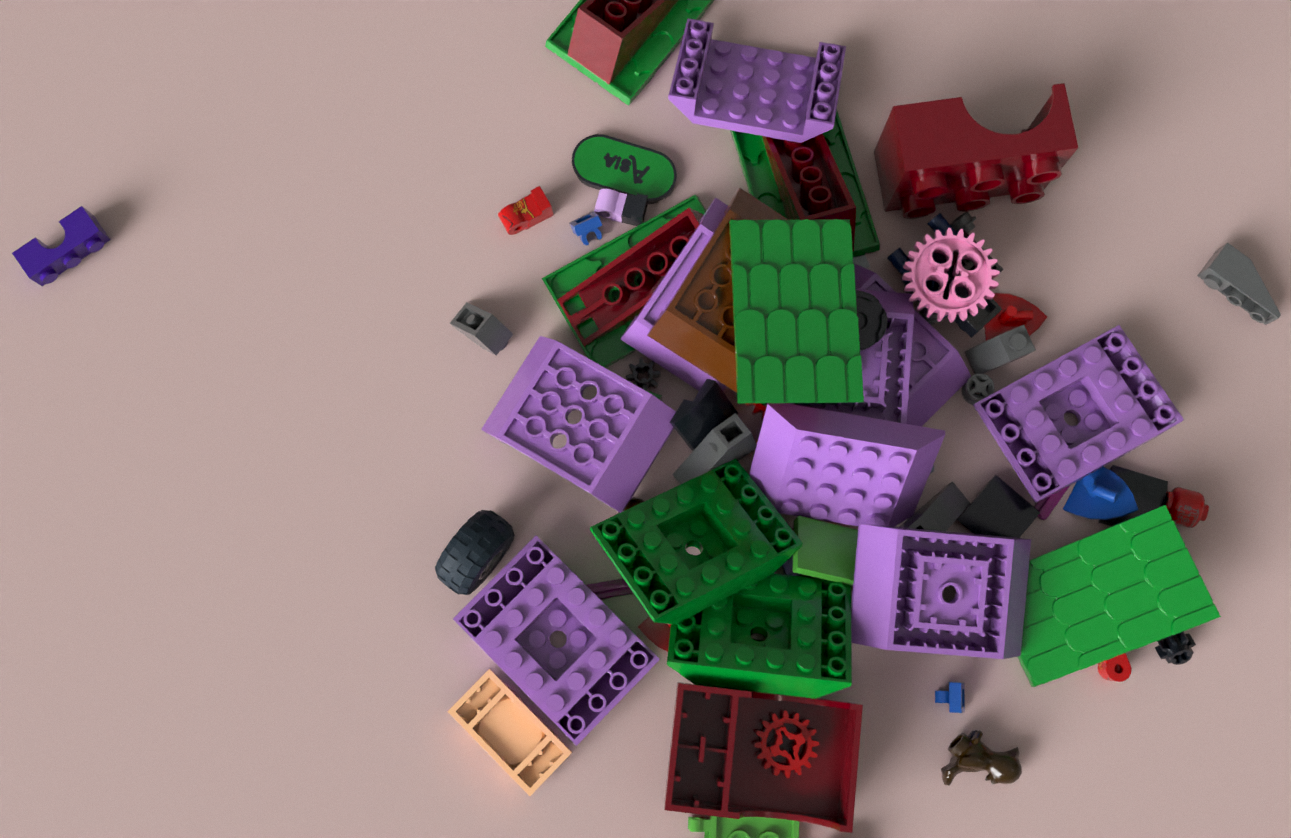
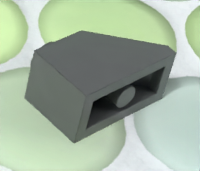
(482, 328)
(1000, 350)

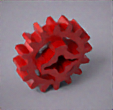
(797, 737)

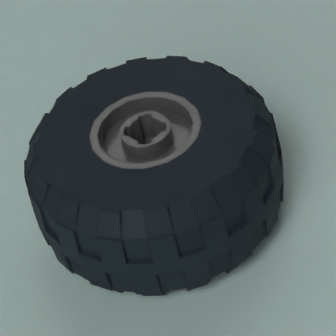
(474, 552)

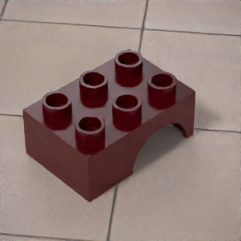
(943, 156)
(716, 764)

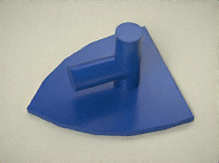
(1101, 496)

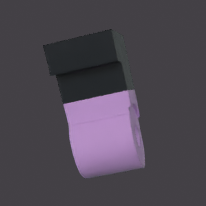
(621, 207)

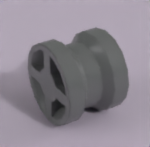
(982, 384)

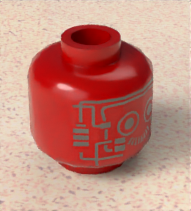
(1186, 507)

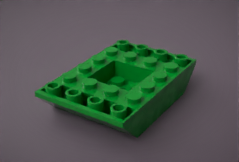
(717, 513)
(804, 645)

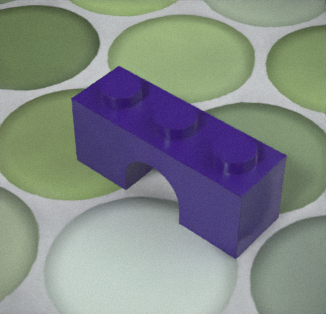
(81, 238)

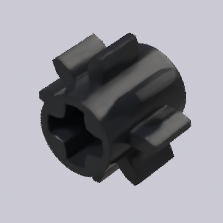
(642, 368)
(1176, 648)

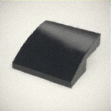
(698, 418)
(1147, 491)
(998, 511)

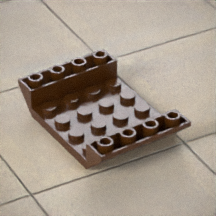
(701, 315)

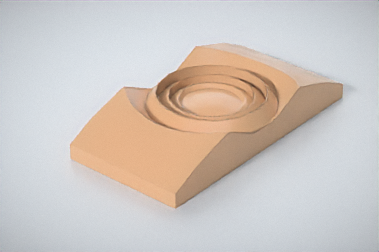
(510, 732)

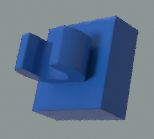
(586, 224)
(954, 697)

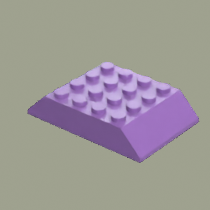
(842, 465)

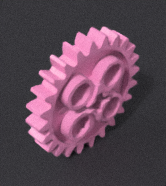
(975, 281)

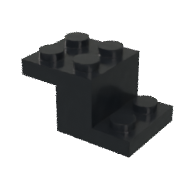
(972, 324)

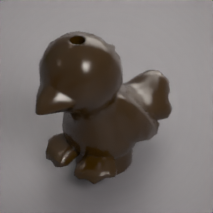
(975, 756)

